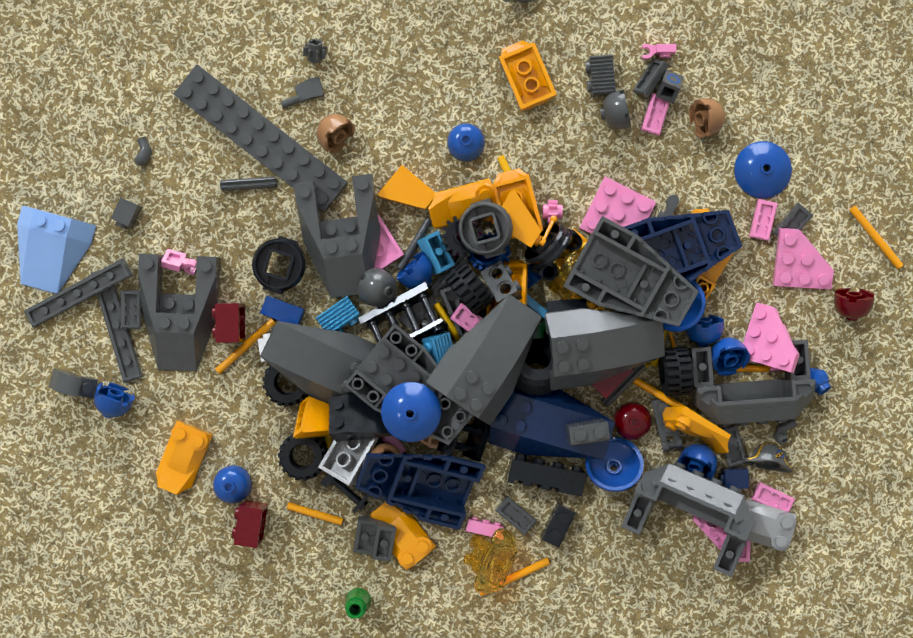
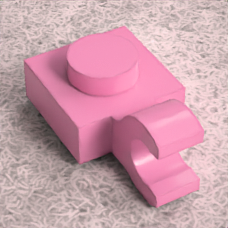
(664, 51)
(176, 260)

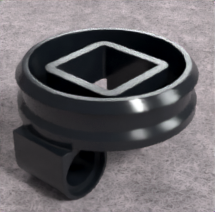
(555, 244)
(295, 270)

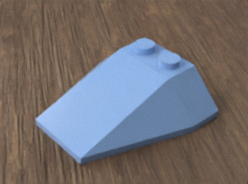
(50, 247)

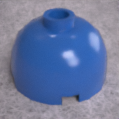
(466, 142)
(416, 271)
(706, 330)
(729, 356)
(108, 400)
(699, 458)
(232, 484)

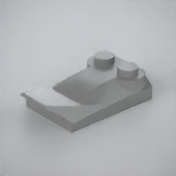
(346, 459)
(771, 526)

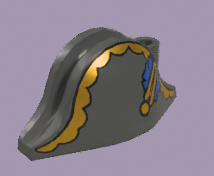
(769, 457)

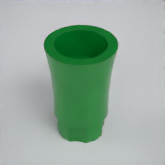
(360, 597)

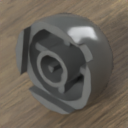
(616, 110)
(377, 287)

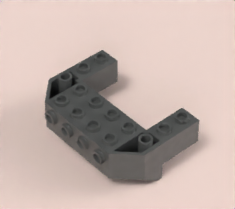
(751, 400)
(699, 497)

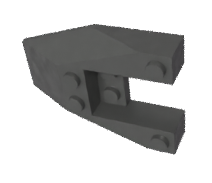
(343, 246)
(178, 322)

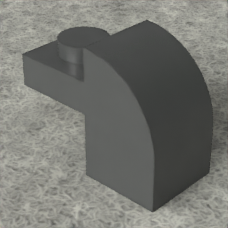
(72, 384)

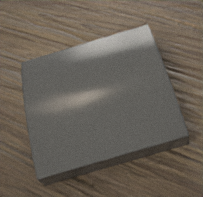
(374, 538)

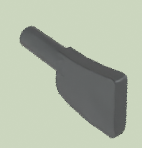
(305, 91)

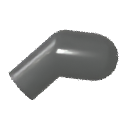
(144, 153)
(782, 429)

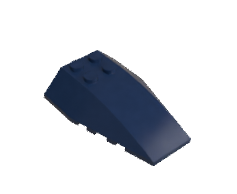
(690, 240)
(538, 423)
(422, 485)

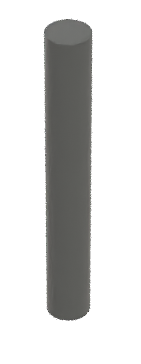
(413, 245)

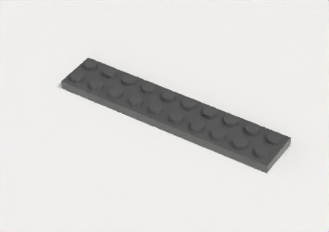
(258, 135)

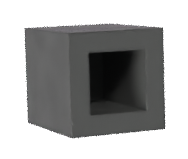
(669, 86)
(126, 213)

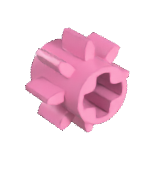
(552, 209)

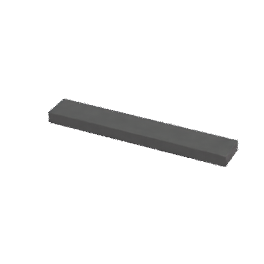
(78, 293)
(120, 338)

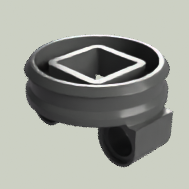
(503, 223)

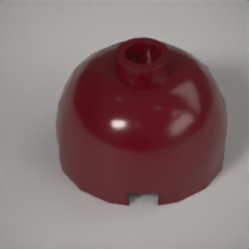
(855, 303)
(632, 420)

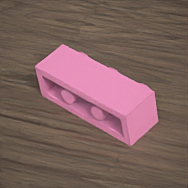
(482, 527)

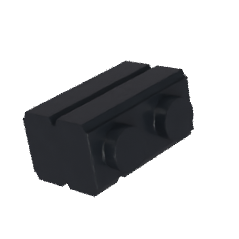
(558, 524)

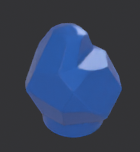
(822, 382)

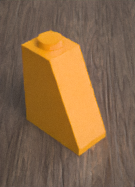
(407, 190)
(524, 225)
(312, 419)

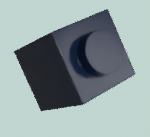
(735, 476)

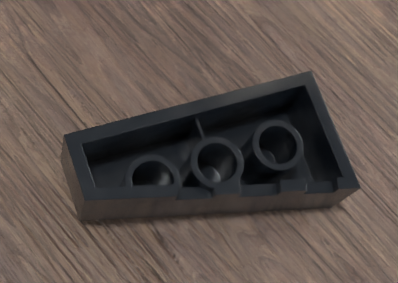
(546, 475)

